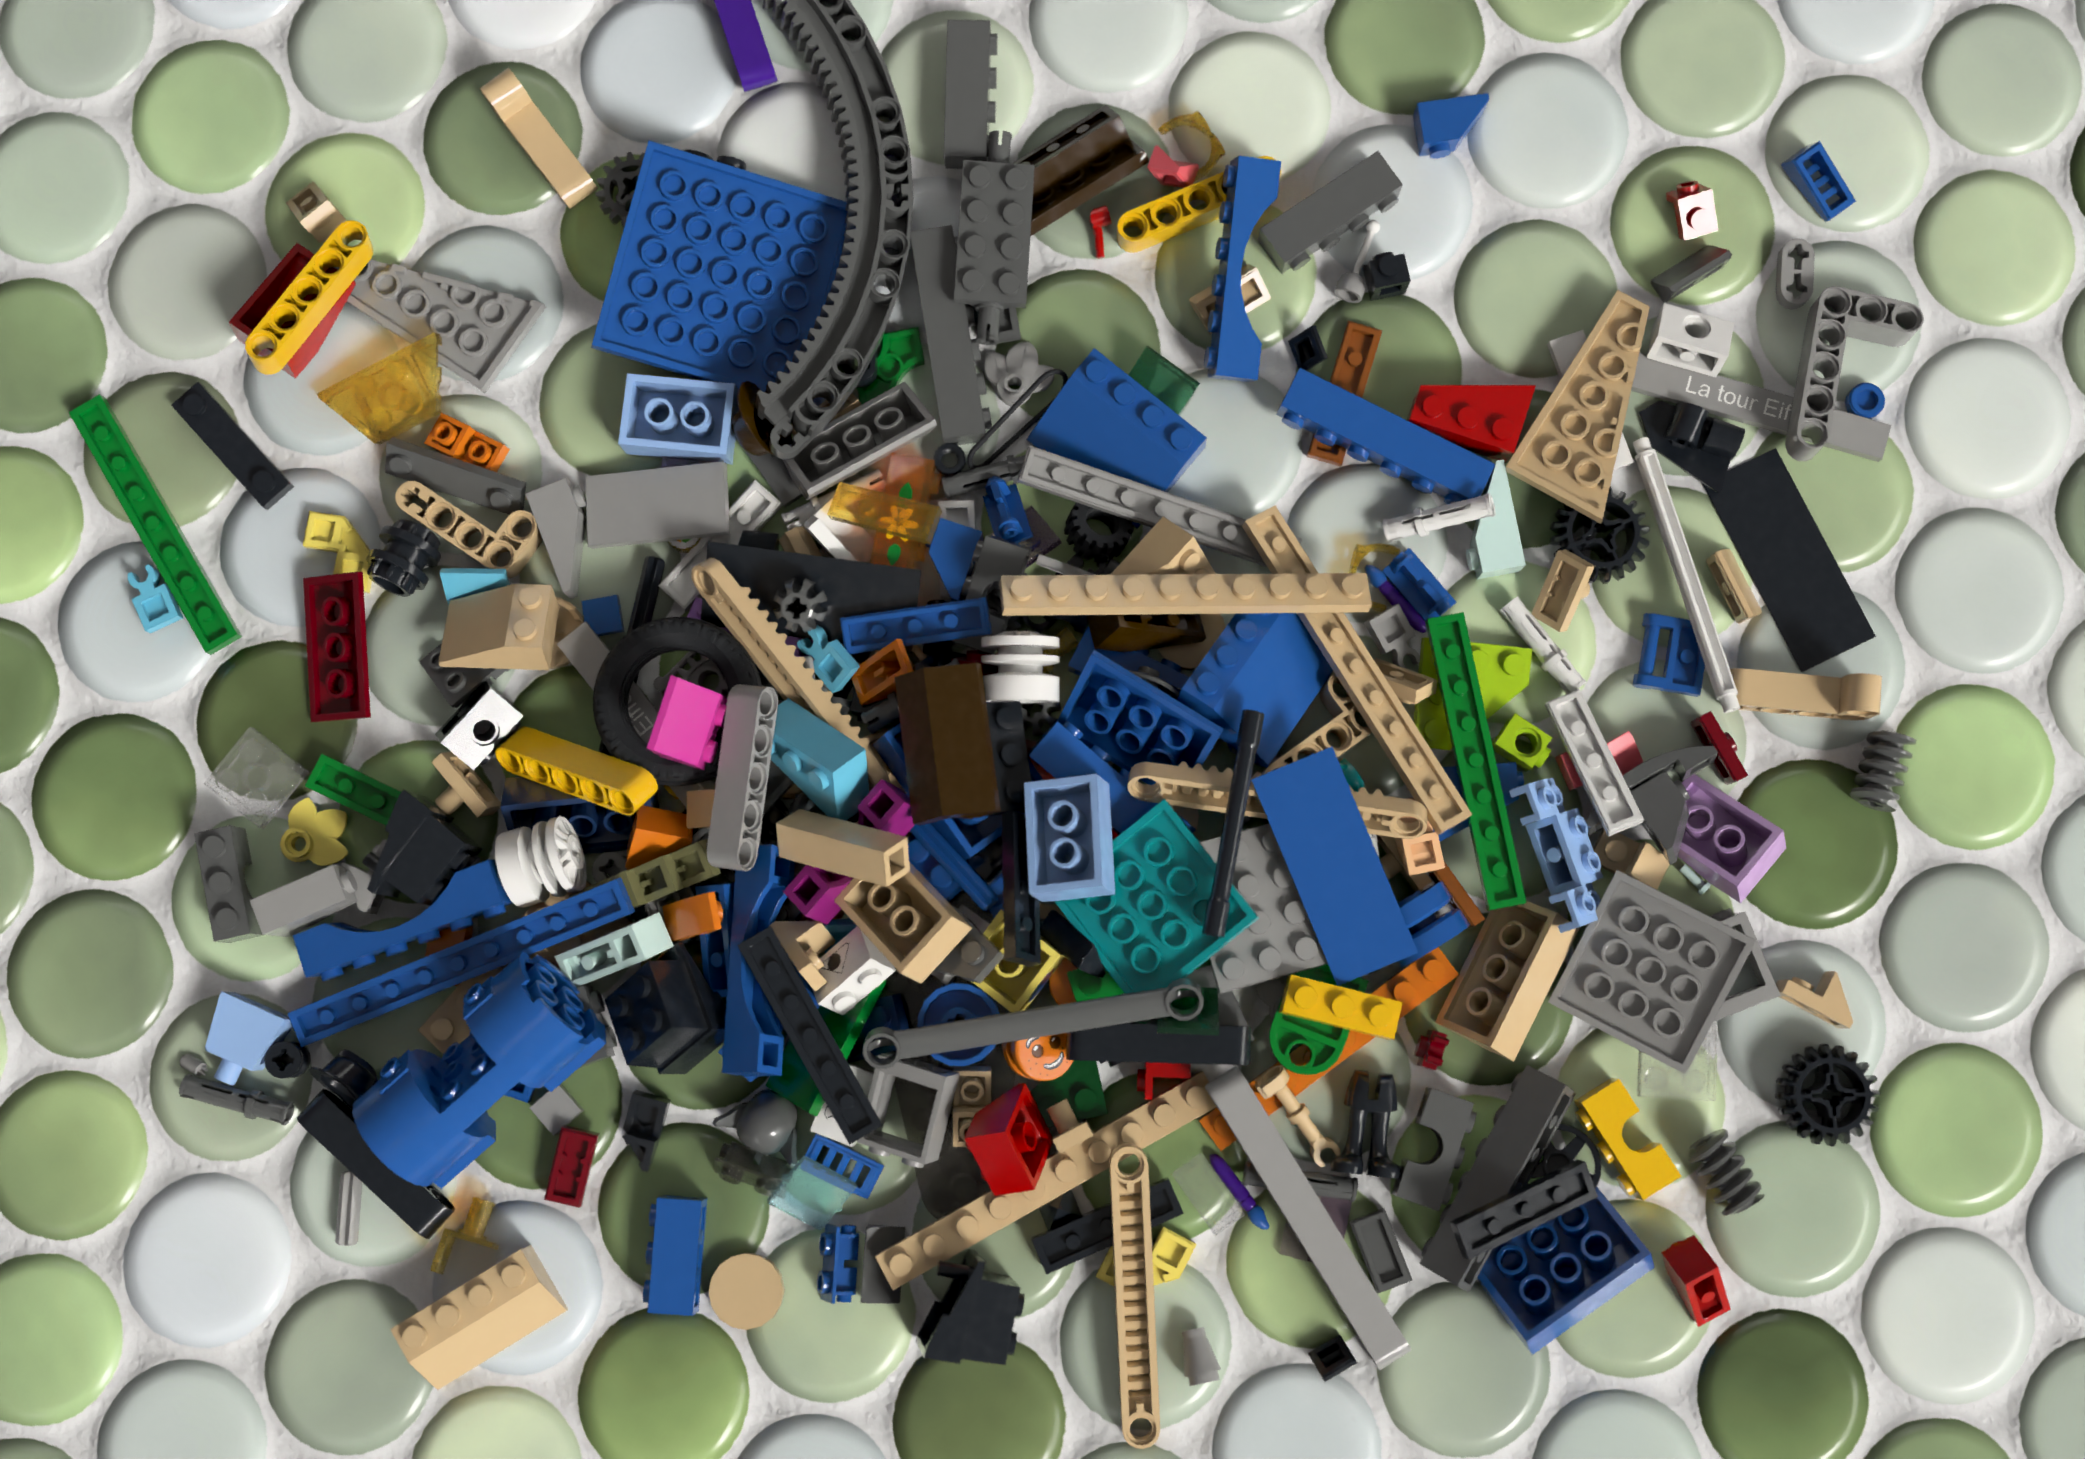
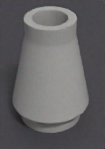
(1199, 1358)

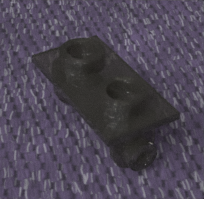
(739, 1167)

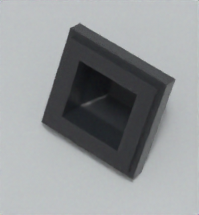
(1308, 348)
(1060, 1210)
(1332, 1358)

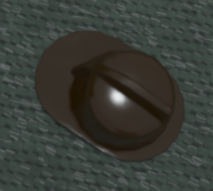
(748, 428)

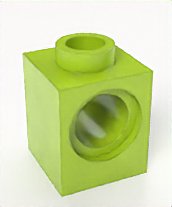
(1505, 743)

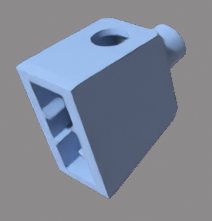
(243, 1034)

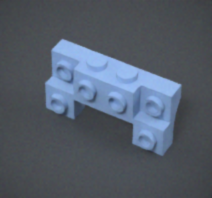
(1562, 851)

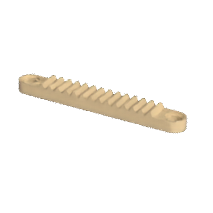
(772, 655)
(1211, 789)
(1134, 1296)

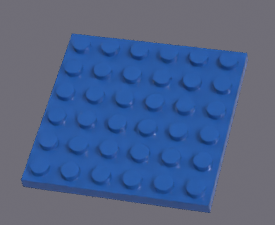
(718, 269)

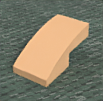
(1420, 853)

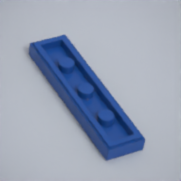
(916, 625)

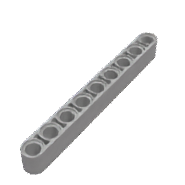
(1307, 1217)

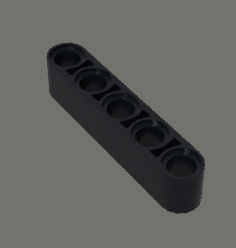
(1143, 1044)
(334, 1127)

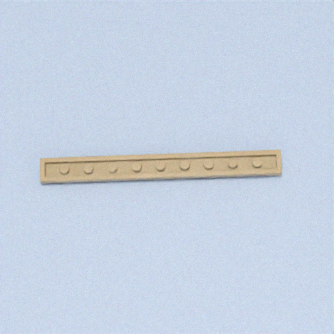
(1184, 594)
(1363, 681)
(1060, 1174)

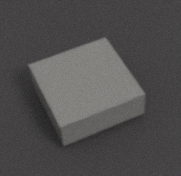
(556, 1109)

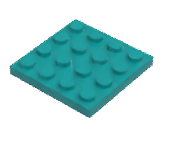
(1159, 905)

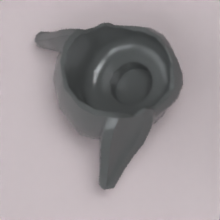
(765, 1124)

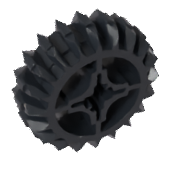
(1605, 547)
(1827, 1080)

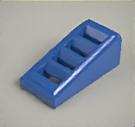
(1802, 179)
(848, 1153)

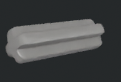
(348, 1209)

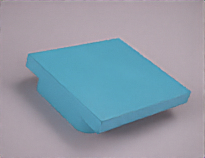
(470, 581)

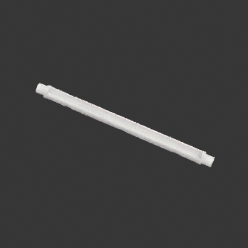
(1686, 575)

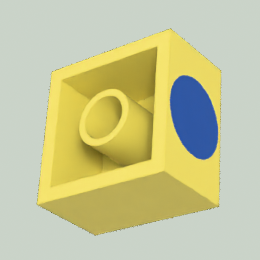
(1016, 984)

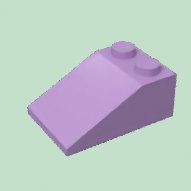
(1727, 840)

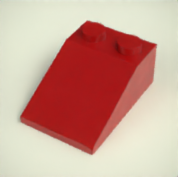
(270, 291)

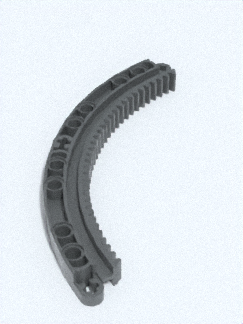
(854, 311)

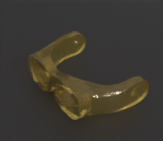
(1197, 121)
(1363, 550)

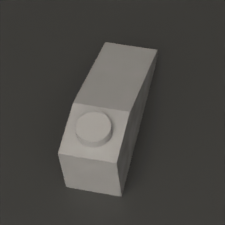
(562, 528)

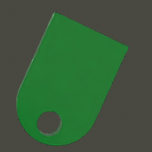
(1322, 1040)

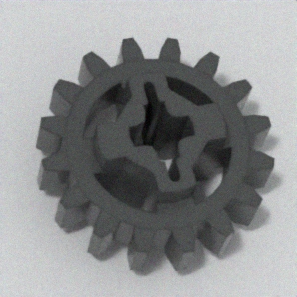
(624, 177)

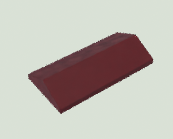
(336, 647)

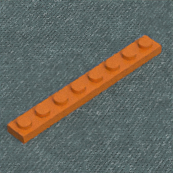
(1410, 986)

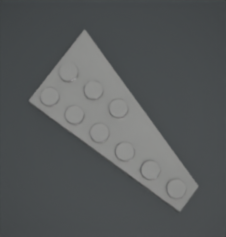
(475, 324)

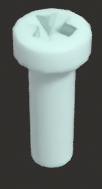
(1694, 879)

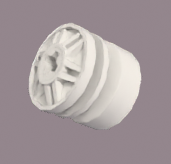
(1021, 667)
(540, 862)

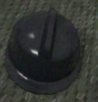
(346, 1076)

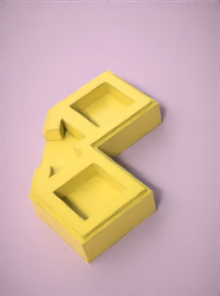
(338, 535)
(1169, 1257)

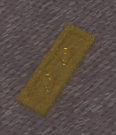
(884, 513)

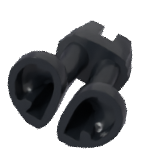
(1385, 1102)

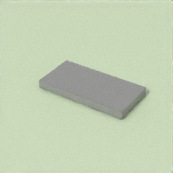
(657, 505)

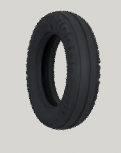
(626, 661)

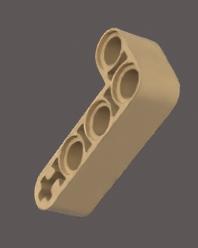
(538, 138)
(463, 526)
(1842, 698)
(1342, 725)

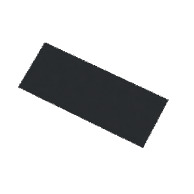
(1790, 561)
(848, 585)

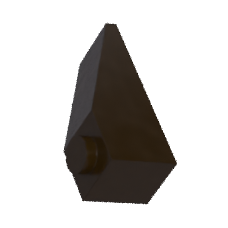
(1144, 631)

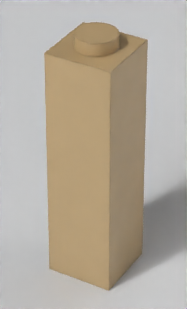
(843, 847)

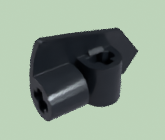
(1693, 440)

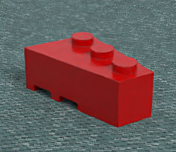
(1474, 416)

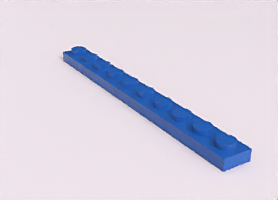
(461, 962)

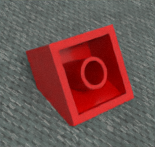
(1010, 1142)

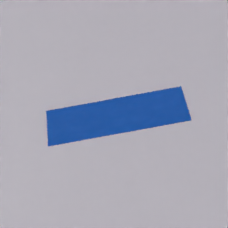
(1334, 866)

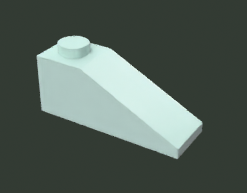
(1496, 539)
(615, 950)

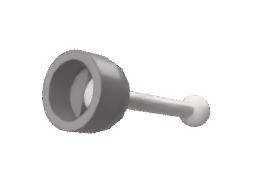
(1351, 285)

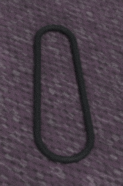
(1007, 414)

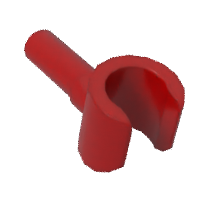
(1099, 218)

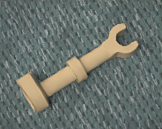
(1275, 1082)

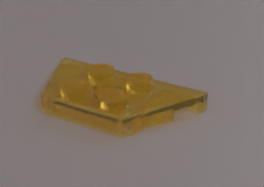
(391, 392)

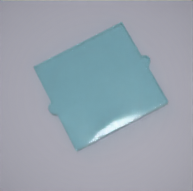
(812, 1193)

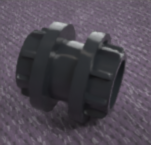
(403, 558)

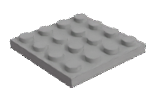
(1283, 936)
(1652, 971)

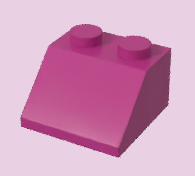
(688, 724)

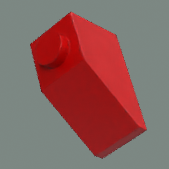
(1696, 1280)

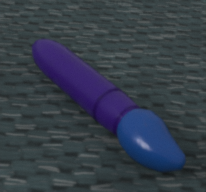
(1379, 580)
(1240, 1193)

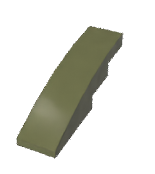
(664, 874)

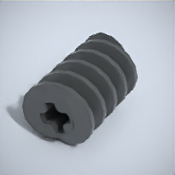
(1880, 769)
(1726, 1172)

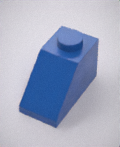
(1446, 122)
(953, 553)

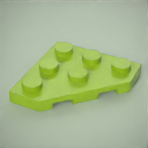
(1501, 676)

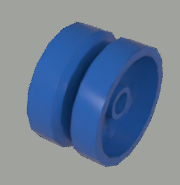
(1423, 924)
(954, 1002)

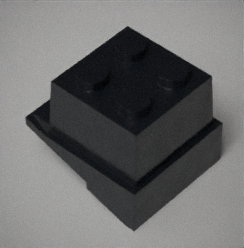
(420, 851)
(667, 1014)
(973, 1316)

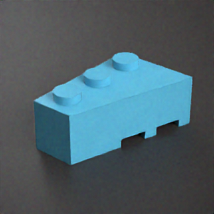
(820, 760)

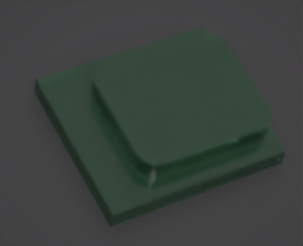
(1164, 380)
(1203, 1024)

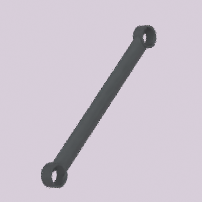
(1033, 1023)

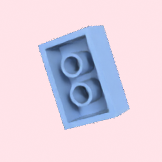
(678, 418)
(1069, 838)

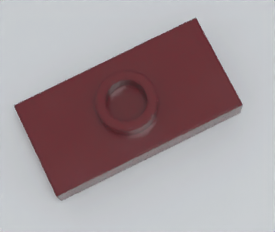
(1726, 761)
(571, 1166)

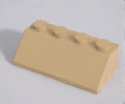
(1507, 977)
(480, 1318)

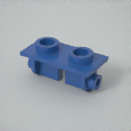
(1006, 511)
(1418, 585)
(834, 1277)

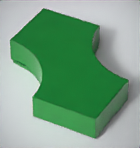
(898, 356)

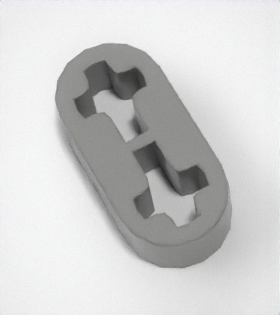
(1803, 273)

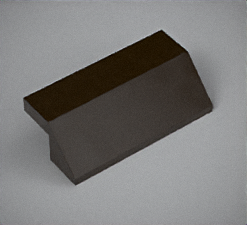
(1080, 165)
(947, 743)

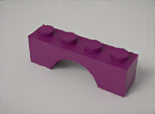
(815, 888)

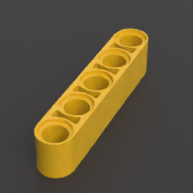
(1177, 205)
(309, 313)
(577, 770)

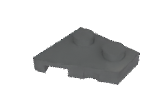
(972, 957)

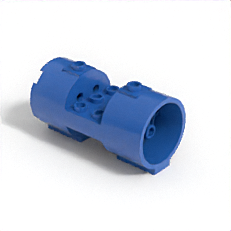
(431, 1112)

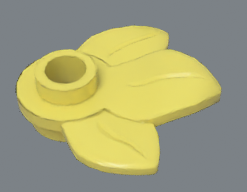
(318, 830)

